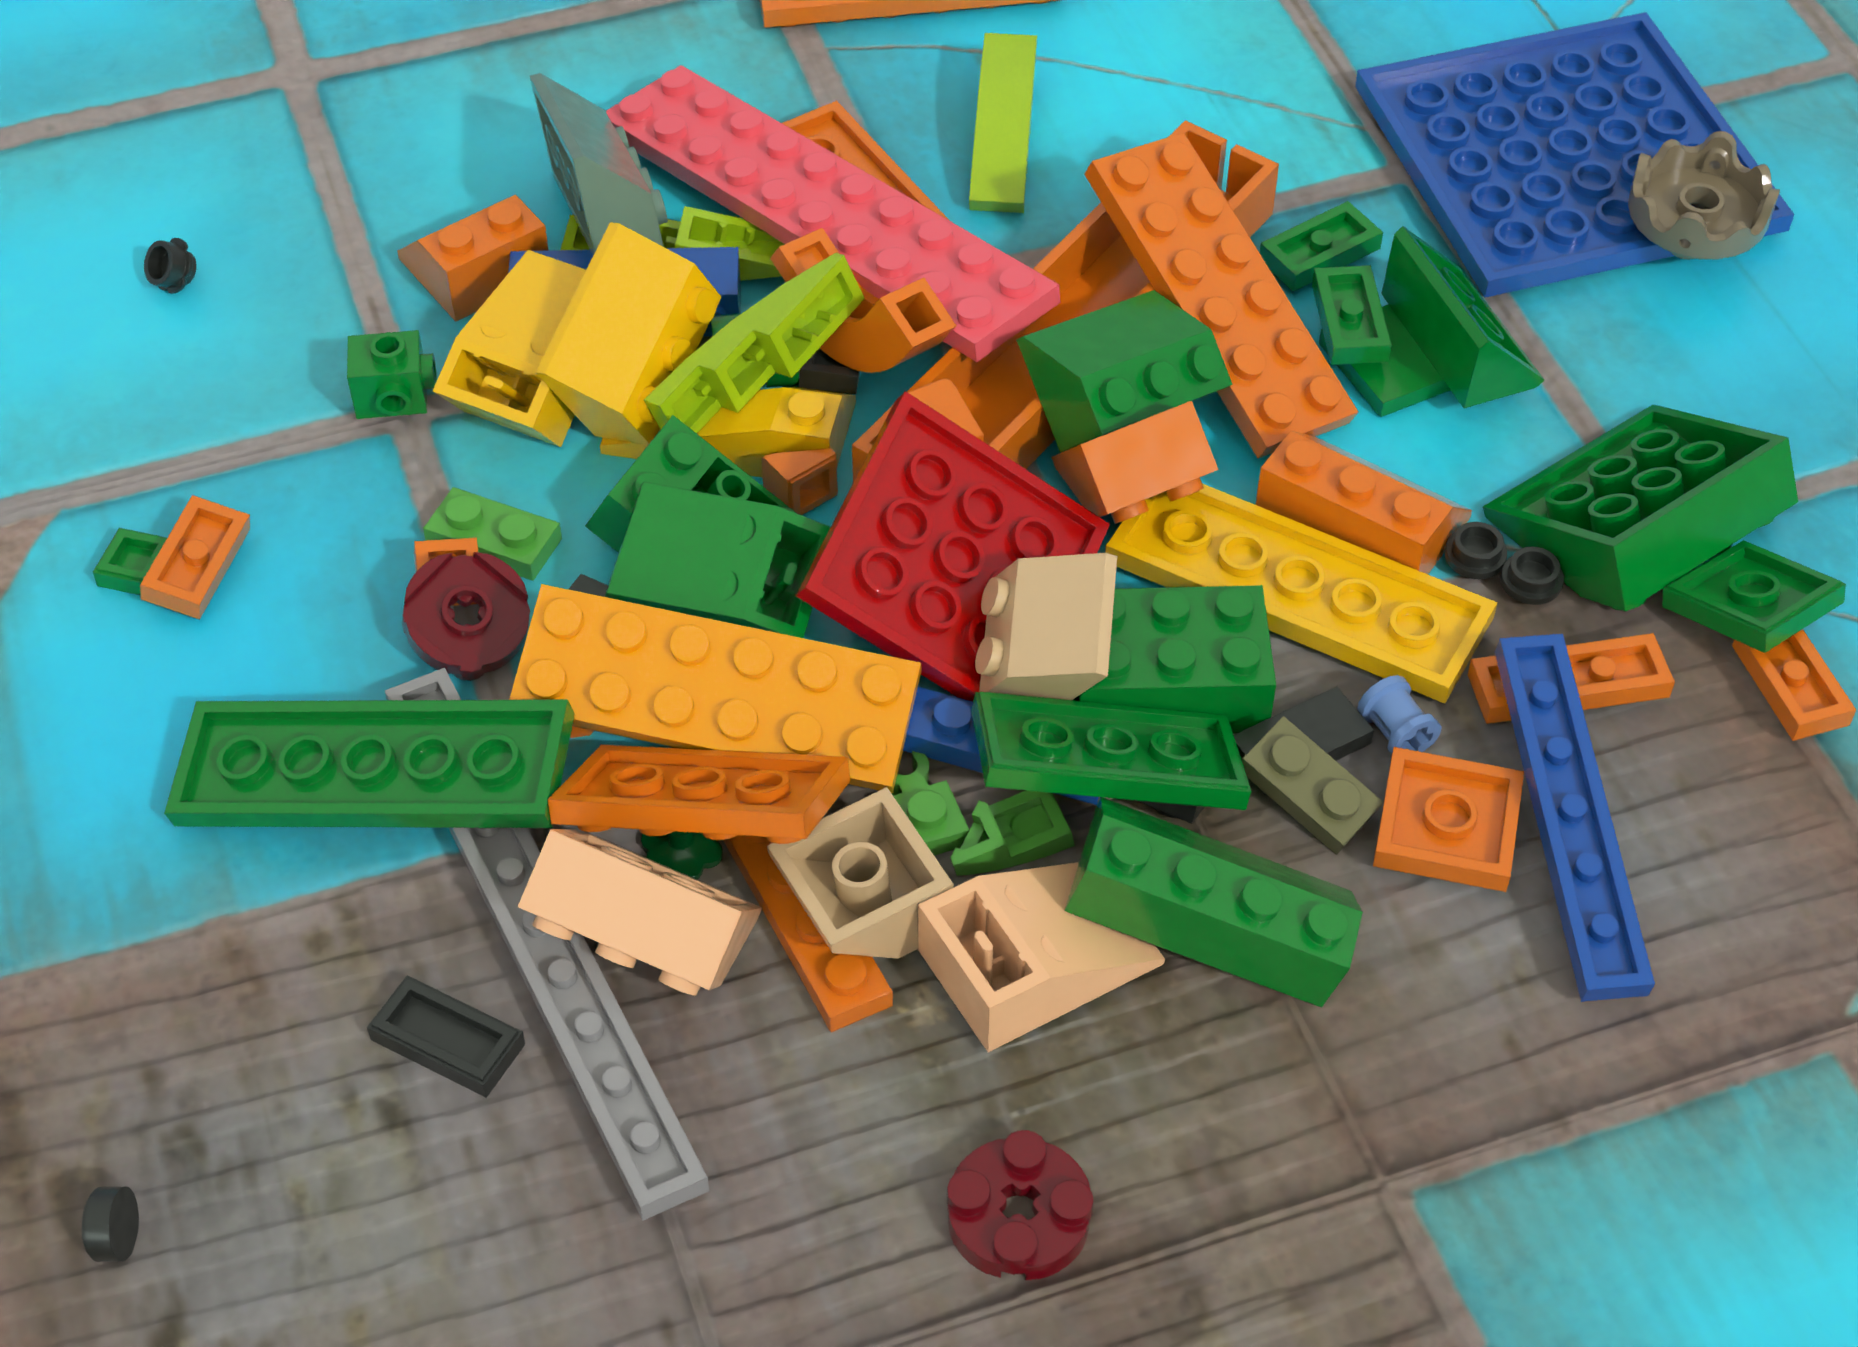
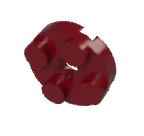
(467, 648)
(1014, 1245)

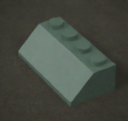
(595, 165)

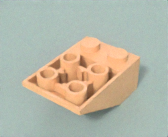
(1018, 956)

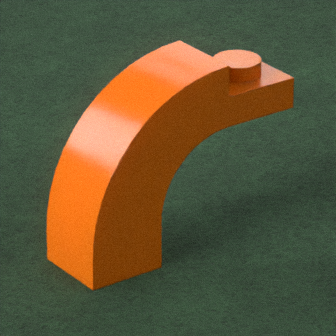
(879, 330)

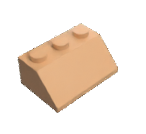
(637, 910)

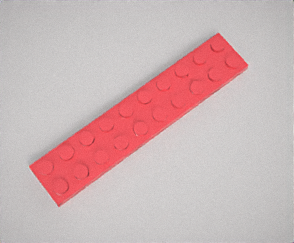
(798, 187)

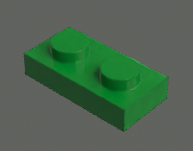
(1321, 242)
(1351, 315)

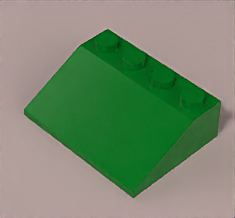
(1649, 502)

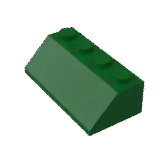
(1215, 903)

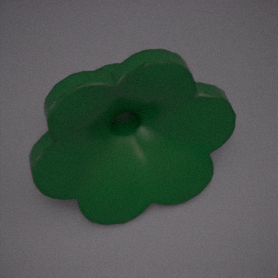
(683, 852)

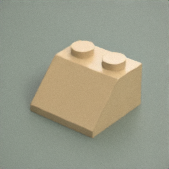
(1048, 626)
(863, 877)

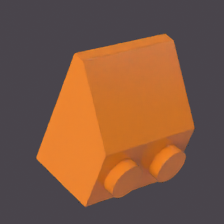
(472, 255)
(1139, 462)

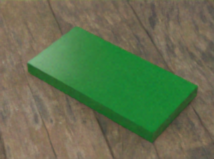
(1108, 751)

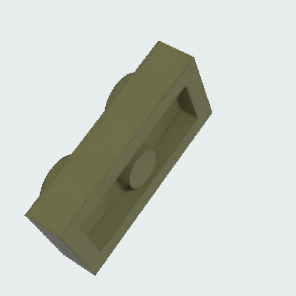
(1310, 785)

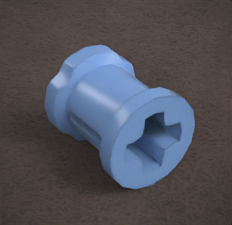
(1398, 715)

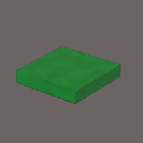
(1402, 380)
(1754, 596)

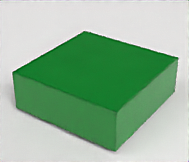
(127, 560)

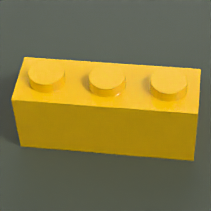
(626, 333)

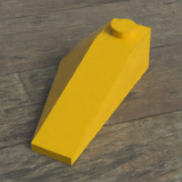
(769, 424)

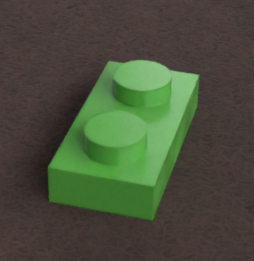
(501, 530)

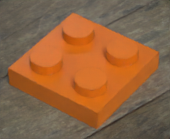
(1449, 819)

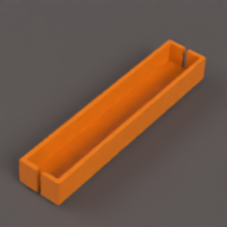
(1092, 273)

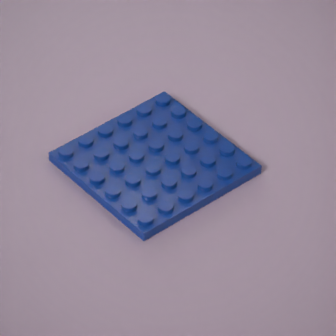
(1538, 144)

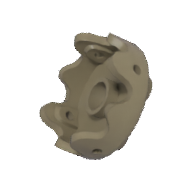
(1728, 199)

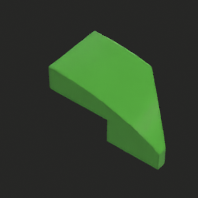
(1012, 833)

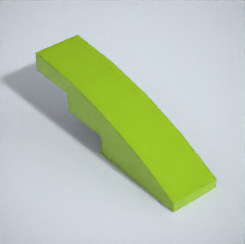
(1003, 123)
(707, 229)
(765, 339)

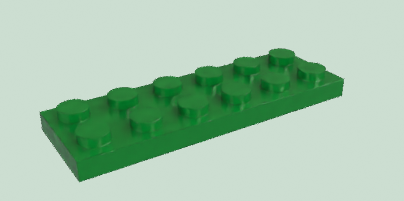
(371, 763)

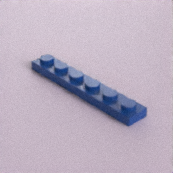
(1573, 819)

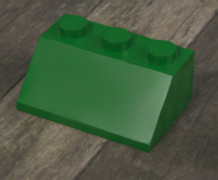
(1120, 366)

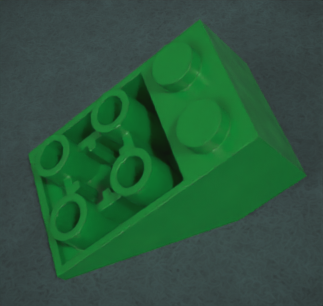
(677, 460)
(717, 558)

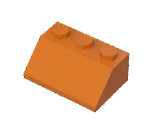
(1358, 501)

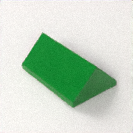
(1454, 324)

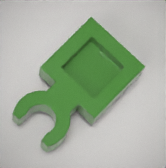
(930, 807)

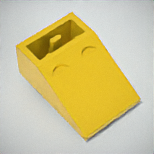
(502, 345)

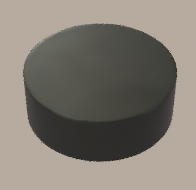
(110, 1224)

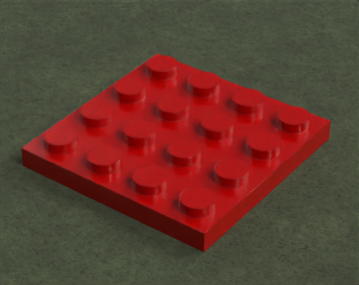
(927, 534)

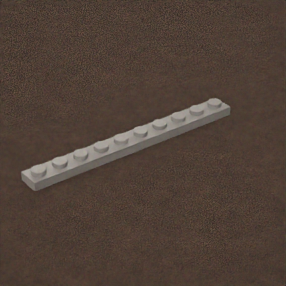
(579, 1012)

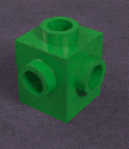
(389, 374)

